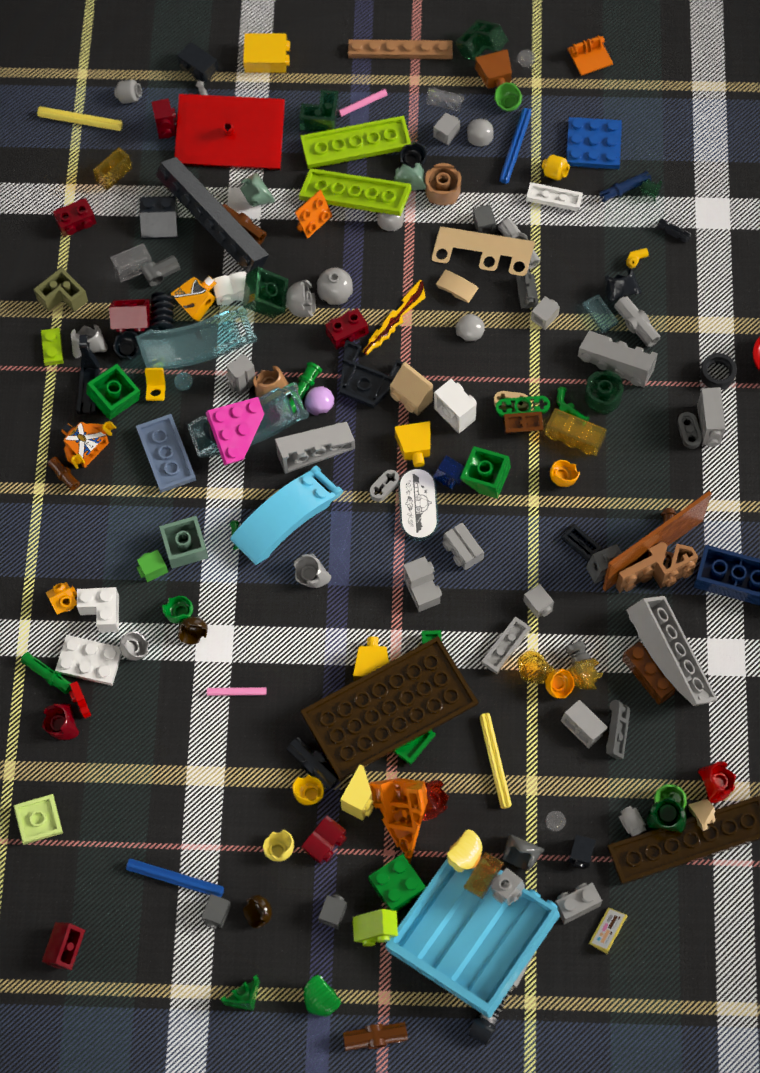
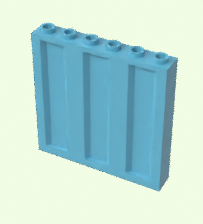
(471, 942)

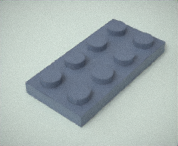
(166, 453)

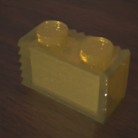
(112, 168)

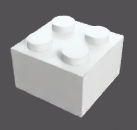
(455, 405)

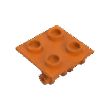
(590, 55)
(313, 214)

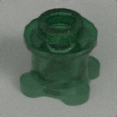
(651, 189)

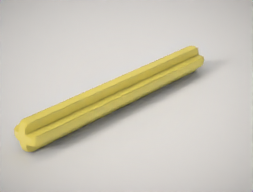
(79, 118)
(495, 761)

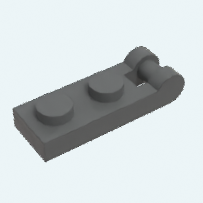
(618, 729)

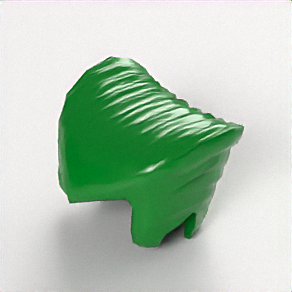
(320, 997)

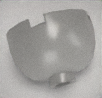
(334, 286)
(300, 299)

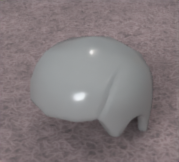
(480, 132)
(390, 222)
(470, 327)
(133, 646)

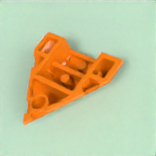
(403, 808)

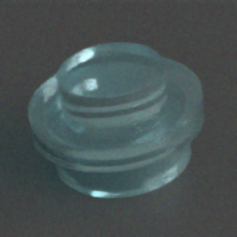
(183, 381)

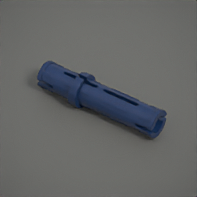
(619, 189)

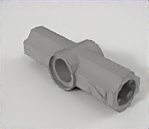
(509, 229)
(637, 321)

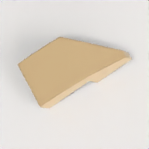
(703, 812)

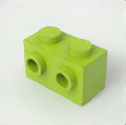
(375, 927)

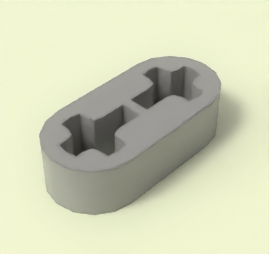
(387, 488)

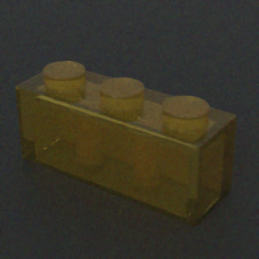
(575, 432)

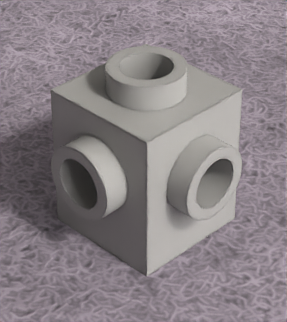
(507, 887)

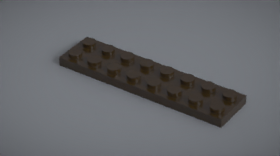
(668, 849)

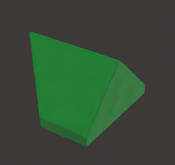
(244, 996)

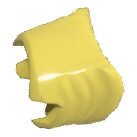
(465, 852)

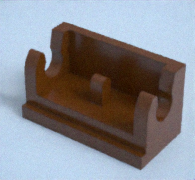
(523, 422)

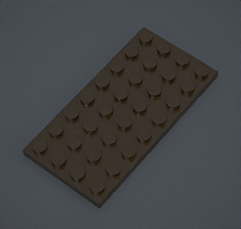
(389, 708)

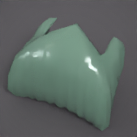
(413, 176)
(256, 191)

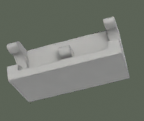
(583, 723)

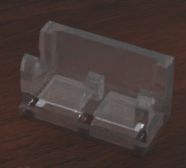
(130, 262)

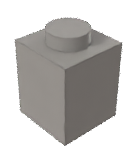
(446, 128)
(545, 312)
(538, 601)

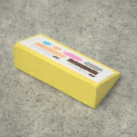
(608, 930)

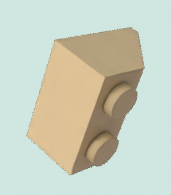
(411, 389)

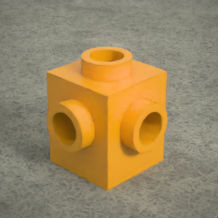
(62, 597)

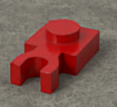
(77, 695)

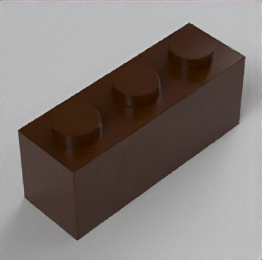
(648, 673)

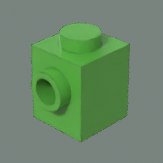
(151, 566)

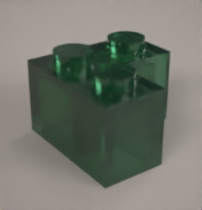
(481, 37)
(321, 116)

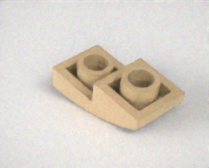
(457, 286)

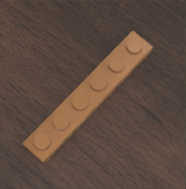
(400, 49)

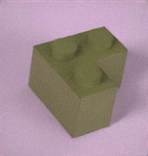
(60, 288)

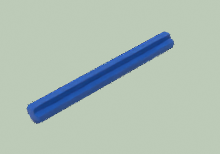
(515, 145)
(174, 878)

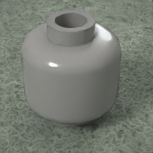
(128, 91)

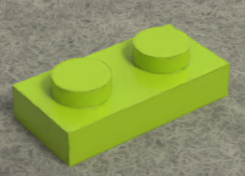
(52, 346)

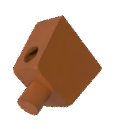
(494, 68)

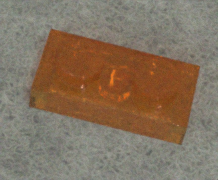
(483, 875)

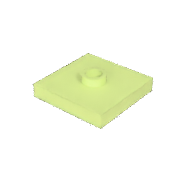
(38, 819)

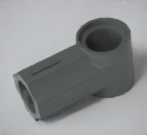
(158, 271)

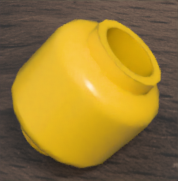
(555, 167)

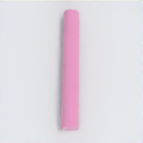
(362, 103)
(236, 691)

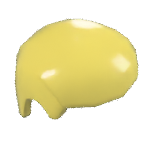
(278, 846)

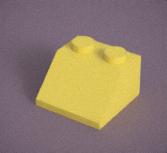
(358, 796)

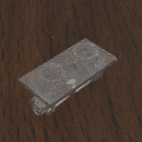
(444, 99)

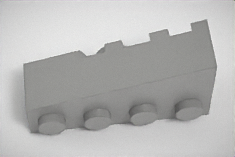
(618, 357)
(313, 446)

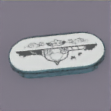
(418, 504)

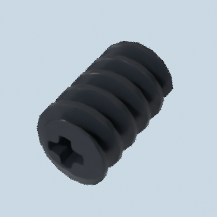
(161, 311)

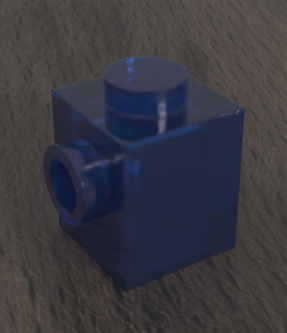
(449, 472)

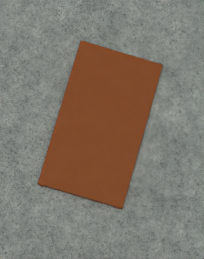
(667, 533)

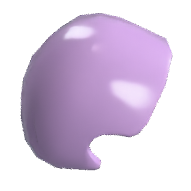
(319, 400)

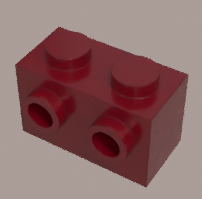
(165, 118)
(74, 217)
(347, 327)
(63, 946)

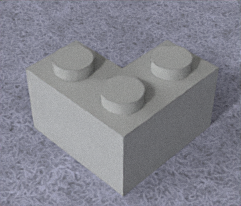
(419, 581)

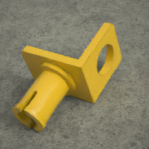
(155, 381)

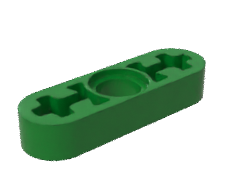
(508, 402)

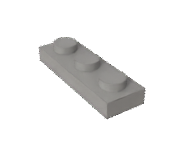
(506, 645)

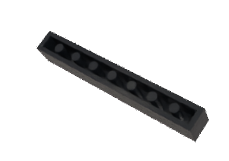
(211, 214)

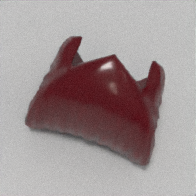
(60, 722)

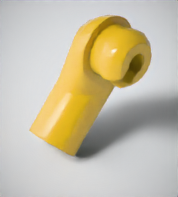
(634, 257)

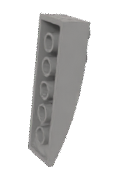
(670, 649)

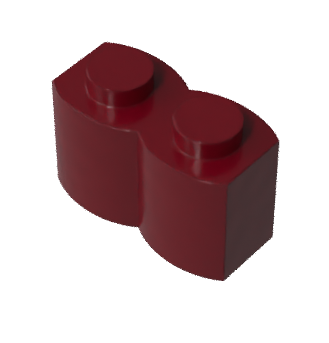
(324, 840)

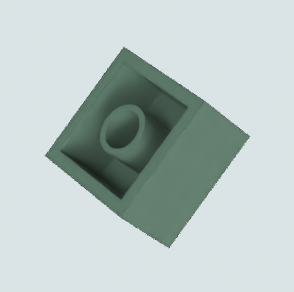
(184, 542)

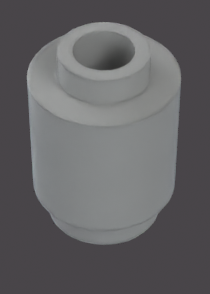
(632, 821)

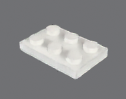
(89, 660)

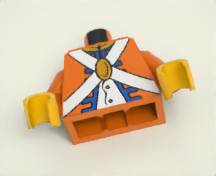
(85, 441)

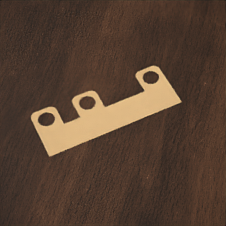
(488, 244)

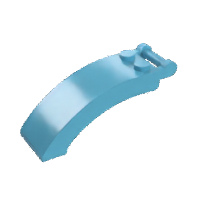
(284, 514)

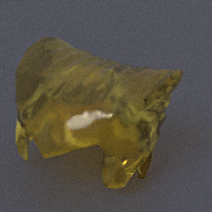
(533, 667)
(585, 674)

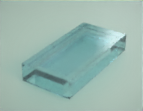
(600, 313)

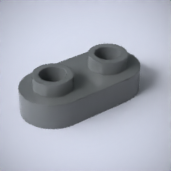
(689, 431)

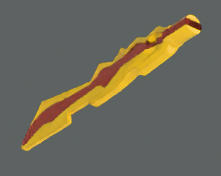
(395, 318)

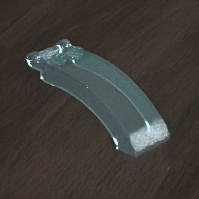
(196, 341)
(276, 418)

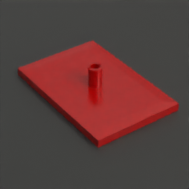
(249, 143)

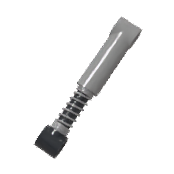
(483, 1026)

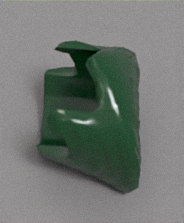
(667, 815)

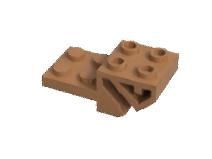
(681, 565)

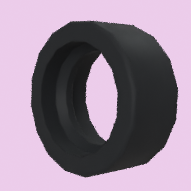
(718, 358)

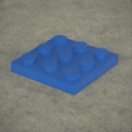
(594, 143)

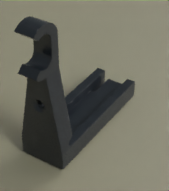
(89, 370)

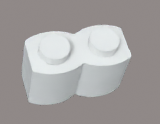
(229, 288)

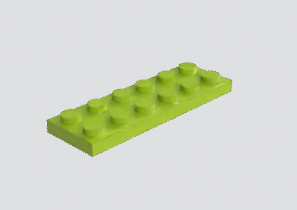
(355, 142)
(357, 191)

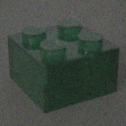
(265, 292)

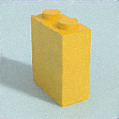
(266, 53)

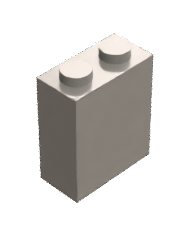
(711, 416)

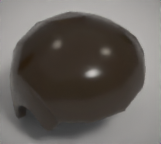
(191, 630)
(257, 911)

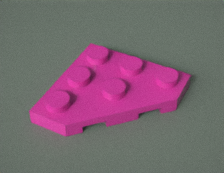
(235, 428)

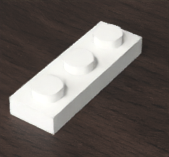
(554, 196)

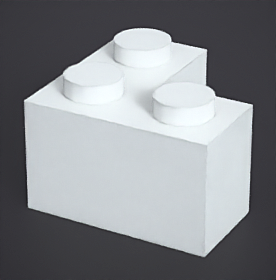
(103, 604)

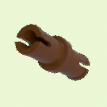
(63, 473)

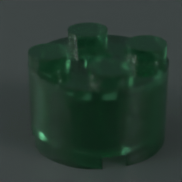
(604, 391)

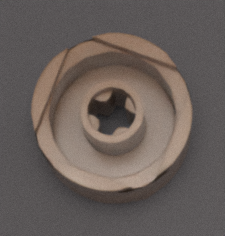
(443, 184)

